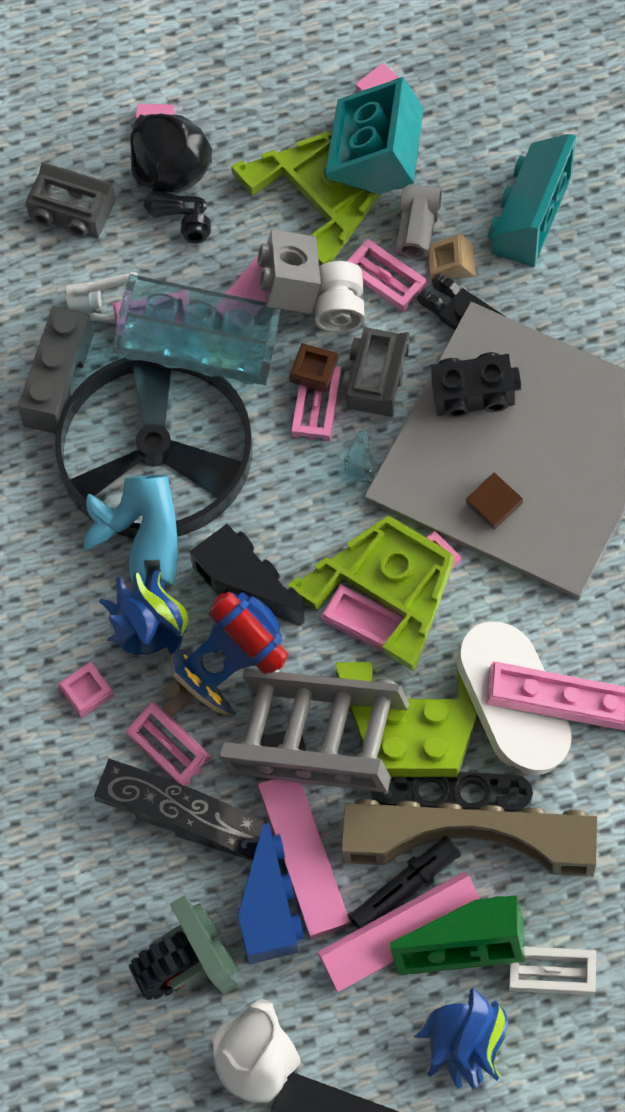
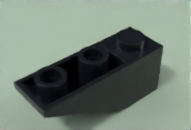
(230, 565)

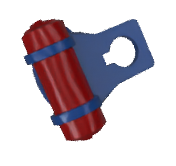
(245, 633)

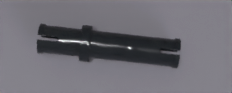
(407, 882)

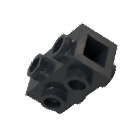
(474, 384)

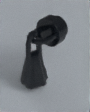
(193, 226)

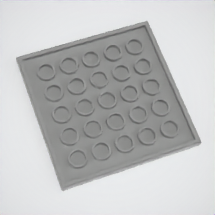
(552, 448)

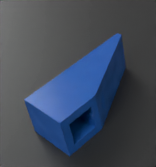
(264, 909)

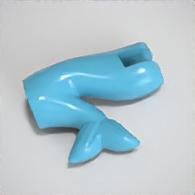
(157, 534)

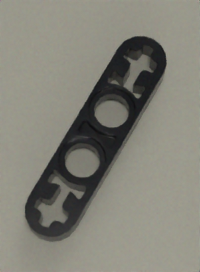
(453, 785)

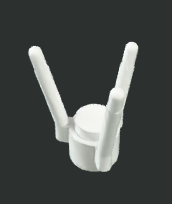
(87, 296)

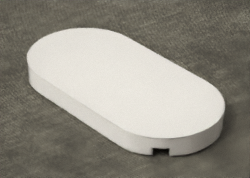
(518, 737)

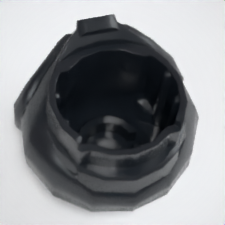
(168, 152)

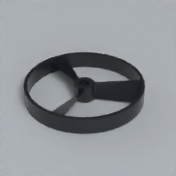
(154, 445)

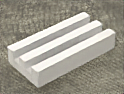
(554, 986)

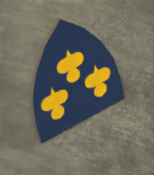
(190, 687)

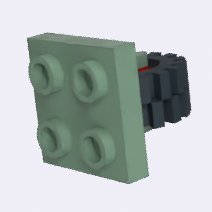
(184, 956)

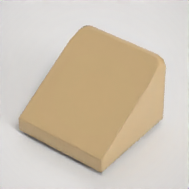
(452, 257)

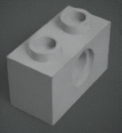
(289, 271)

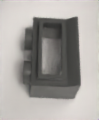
(70, 201)
(376, 371)

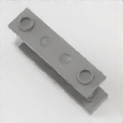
(324, 765)

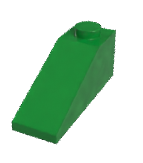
(469, 937)

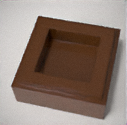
(313, 367)
(494, 500)

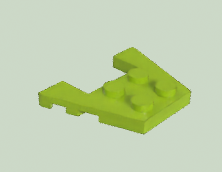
(306, 168)
(394, 569)
(424, 739)

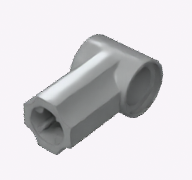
(417, 212)

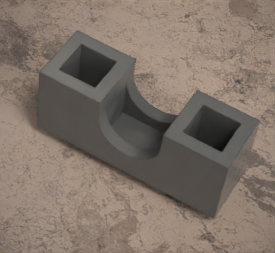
(50, 377)

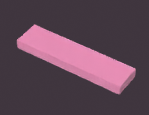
(556, 695)
(304, 857)
(369, 946)

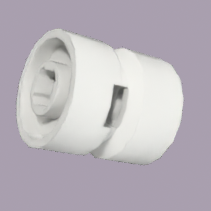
(339, 297)

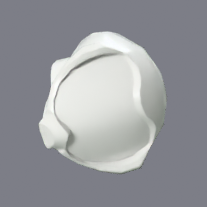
(254, 1054)

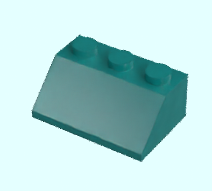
(376, 138)
(533, 199)

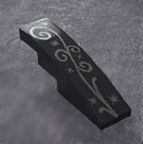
(179, 809)

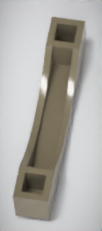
(556, 841)

